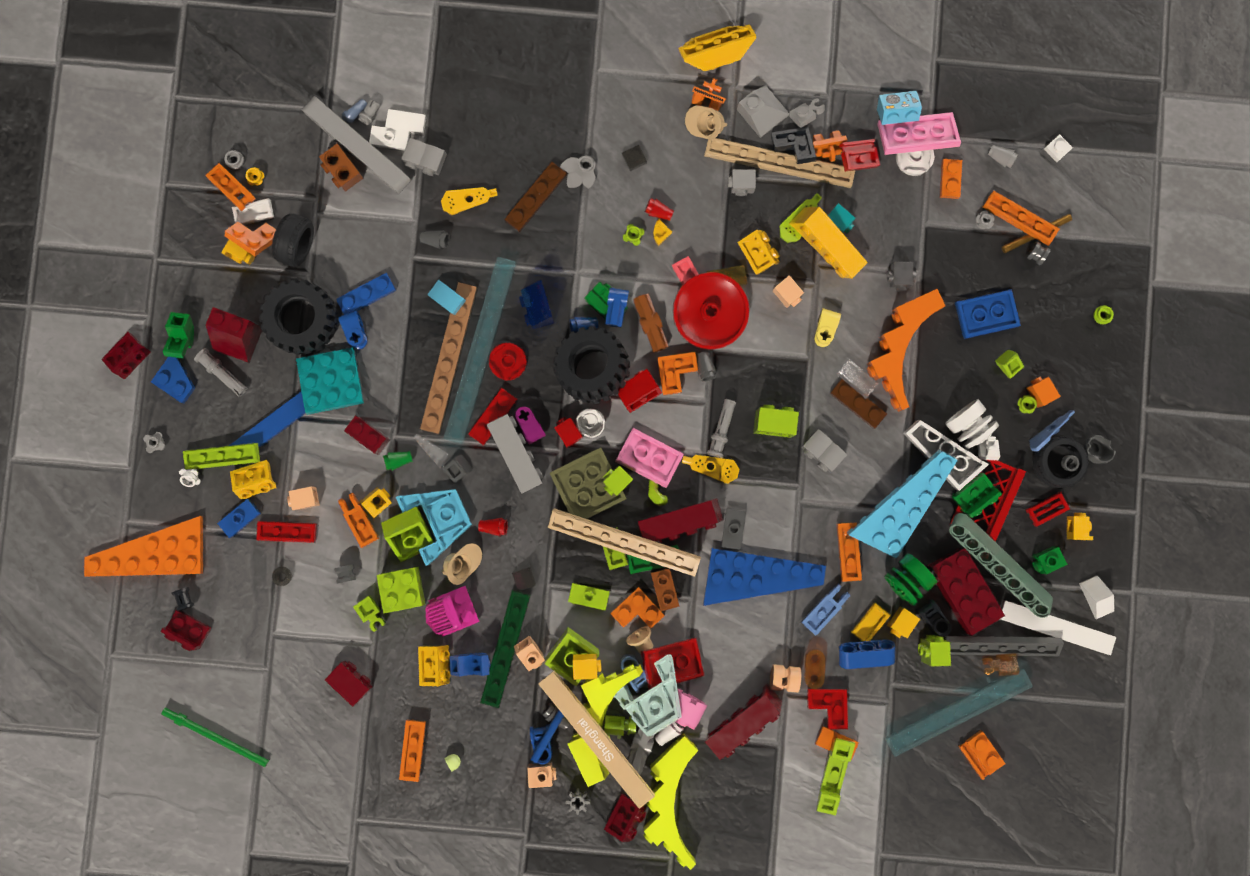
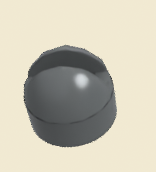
(1070, 465)

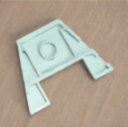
(657, 706)

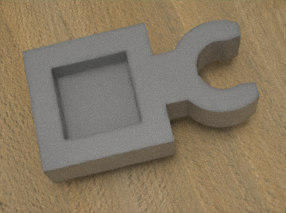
(805, 114)

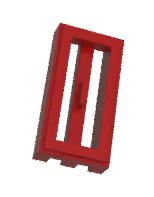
(1033, 517)

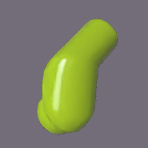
(655, 495)

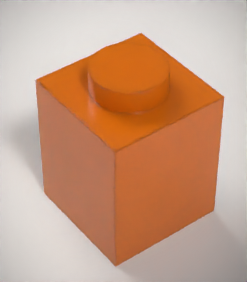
(1043, 391)

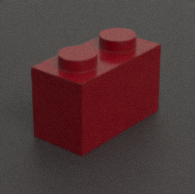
(367, 435)
(349, 682)

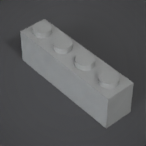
(514, 453)

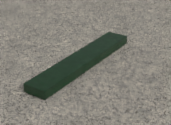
(505, 649)

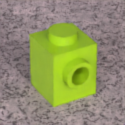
(616, 481)

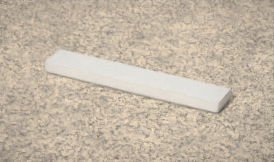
(1058, 628)

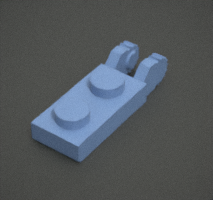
(824, 610)

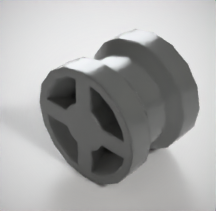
(1038, 253)
(345, 573)

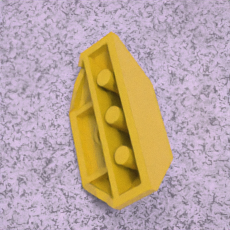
(718, 47)

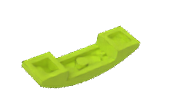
(833, 776)

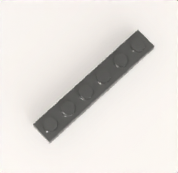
(1005, 645)

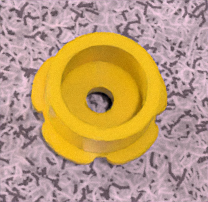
(250, 176)

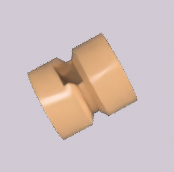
(792, 678)

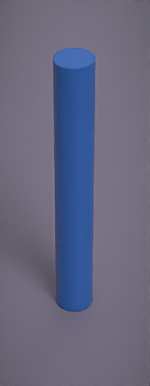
(547, 737)

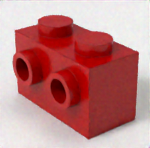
(639, 390)

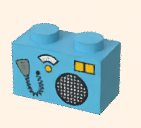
(899, 107)

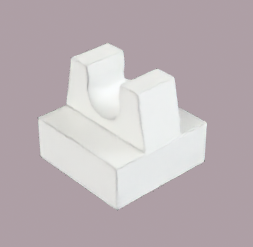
(989, 449)

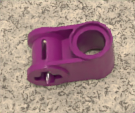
(530, 428)

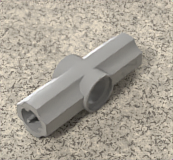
(640, 748)

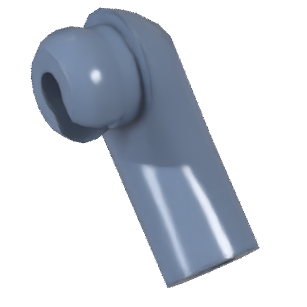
(350, 115)

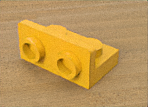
(758, 251)
(252, 480)
(434, 665)

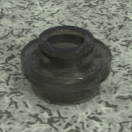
(276, 576)

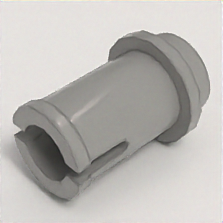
(368, 113)

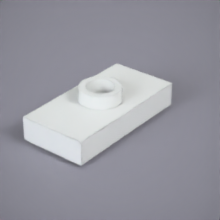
(389, 138)

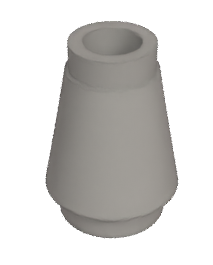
(1003, 156)

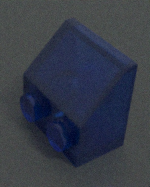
(537, 306)

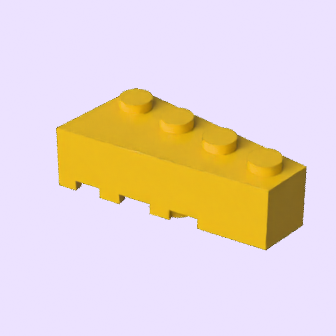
(828, 241)

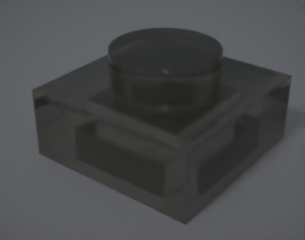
(634, 157)

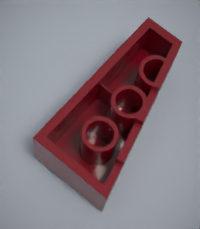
(681, 521)
(745, 723)

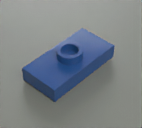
(239, 518)

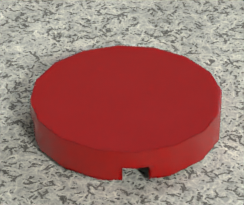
(507, 361)

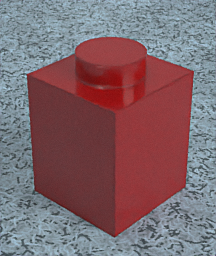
(568, 431)

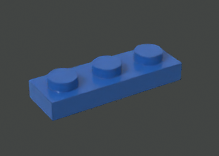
(366, 294)

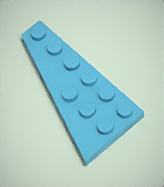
(901, 511)

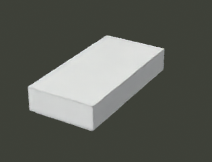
(406, 121)
(254, 212)

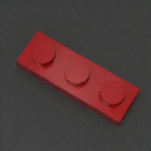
(498, 407)

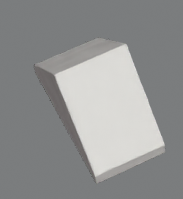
(1098, 596)

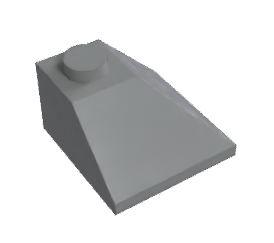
(762, 110)

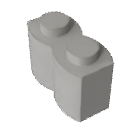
(424, 157)
(824, 451)

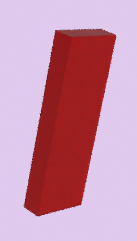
(286, 531)

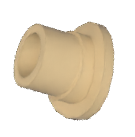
(640, 639)

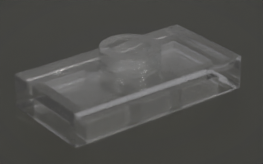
(857, 378)

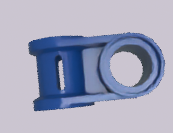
(352, 327)
(535, 740)

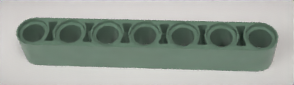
(1001, 565)

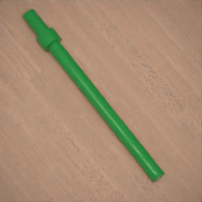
(181, 720)

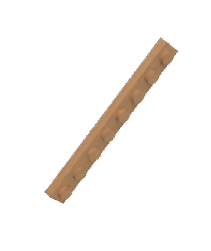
(448, 361)

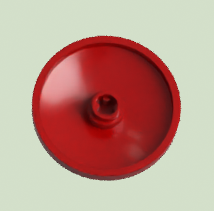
(710, 310)

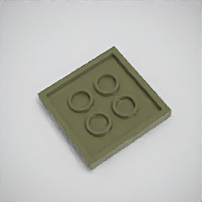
(582, 485)

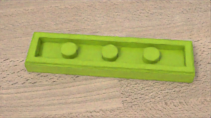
(221, 456)

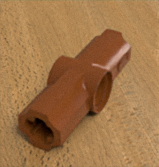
(650, 322)

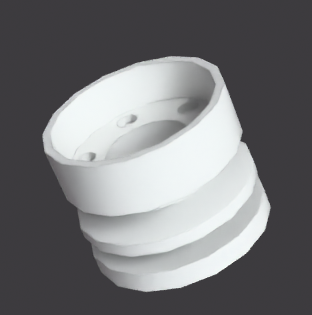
(972, 424)

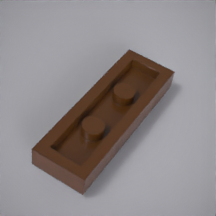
(858, 404)

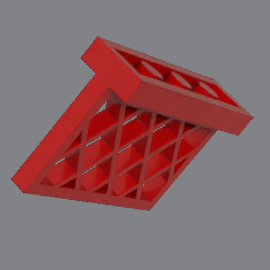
(1005, 500)

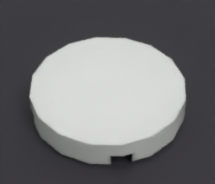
(915, 162)

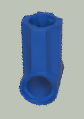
(616, 304)

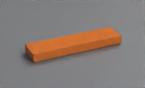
(1021, 218)

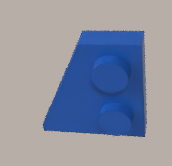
(174, 380)

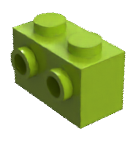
(935, 651)

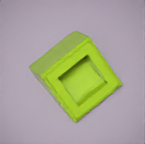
(1009, 363)

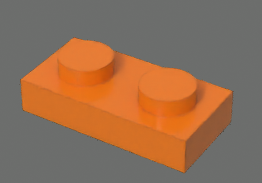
(951, 178)

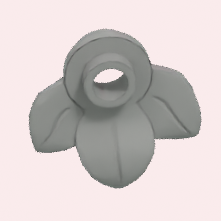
(577, 173)

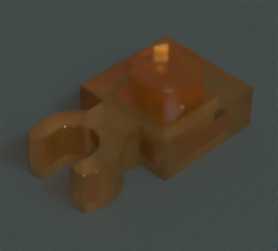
(1005, 665)

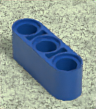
(867, 654)

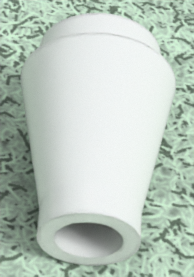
(668, 733)

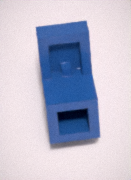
(469, 664)

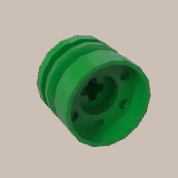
(911, 577)

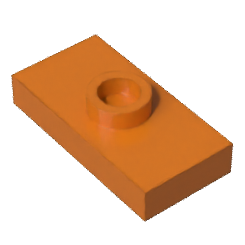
(827, 736)

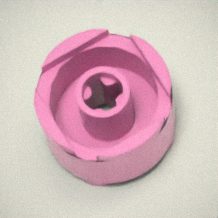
(691, 710)

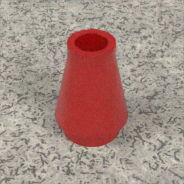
(658, 209)
(494, 526)

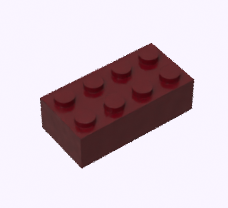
(965, 591)

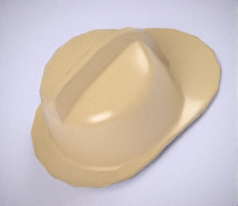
(704, 122)
(462, 564)

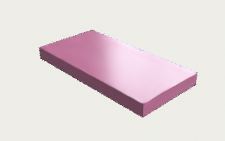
(928, 133)

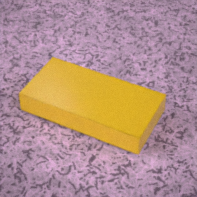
(870, 623)

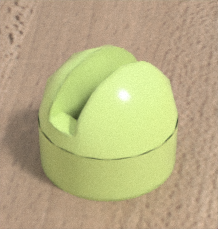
(453, 761)

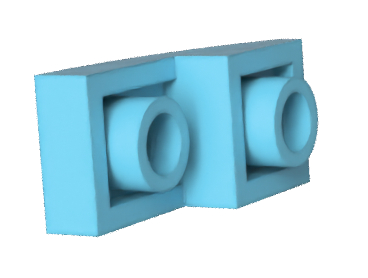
(446, 297)

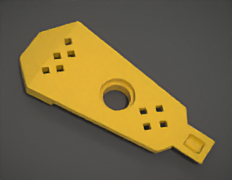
(459, 199)
(719, 467)

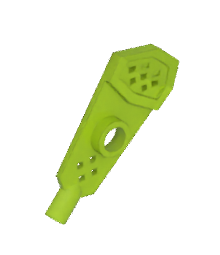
(785, 233)

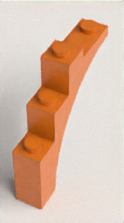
(890, 366)

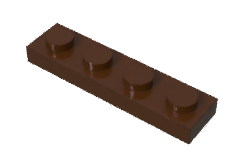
(535, 197)

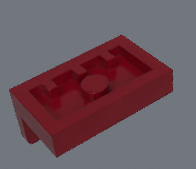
(125, 356)
(186, 631)
(625, 819)

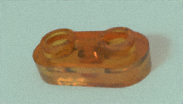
(814, 668)

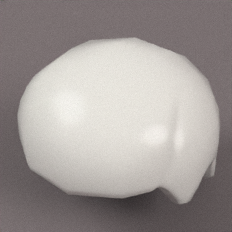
(590, 422)

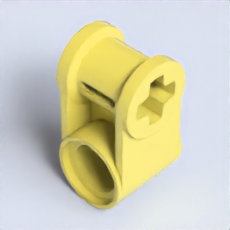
(827, 325)

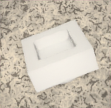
(1058, 148)

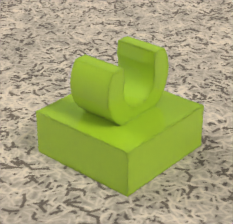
(614, 726)

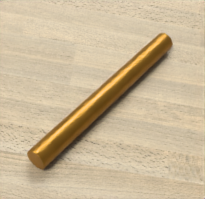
(1026, 238)

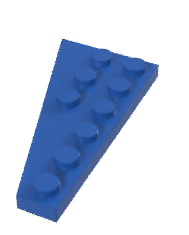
(746, 575)

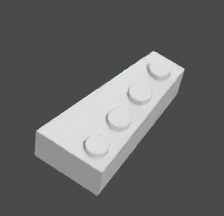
(930, 441)

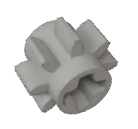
(583, 801)

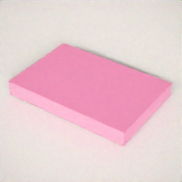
(649, 457)

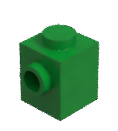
(1048, 560)

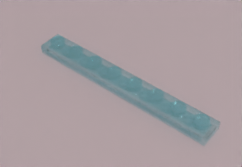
(958, 712)

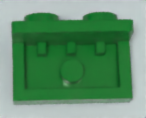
(976, 495)

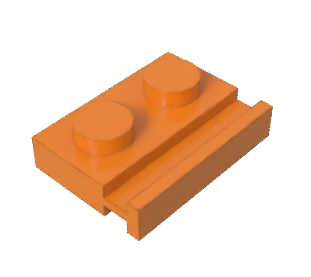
(981, 754)

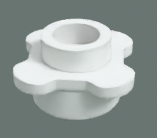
(189, 477)

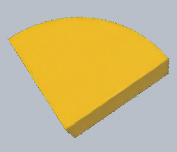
(661, 232)

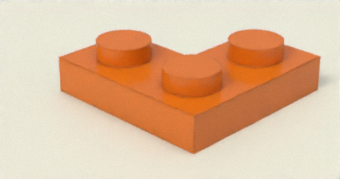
(251, 241)
(671, 367)
(637, 604)

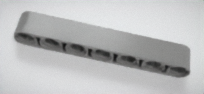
(356, 145)

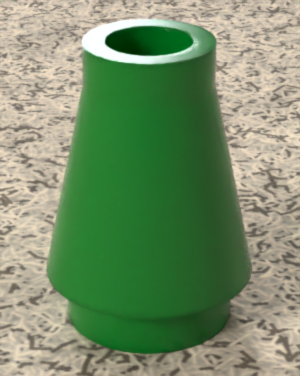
(396, 459)

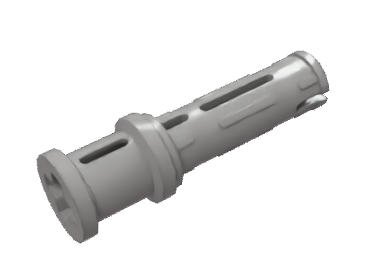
(215, 367)
(719, 437)

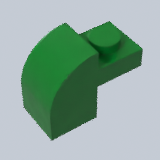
(180, 333)

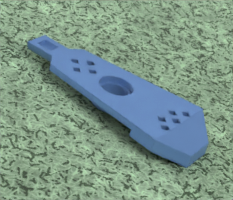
(1043, 437)

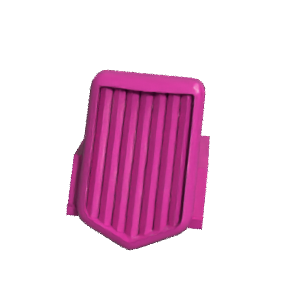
(450, 612)

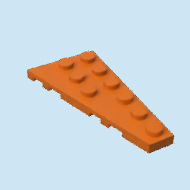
(159, 553)

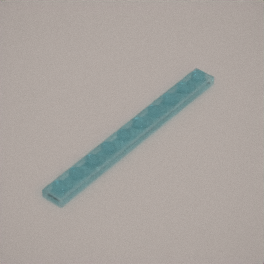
(480, 350)

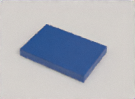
(987, 314)

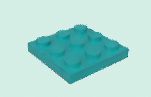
(329, 381)

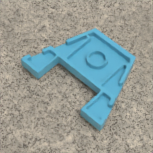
(445, 515)

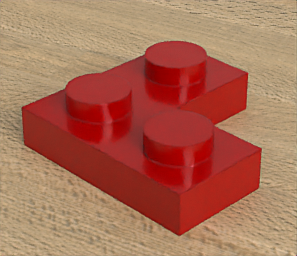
(834, 701)

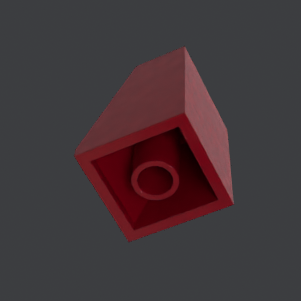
(232, 334)

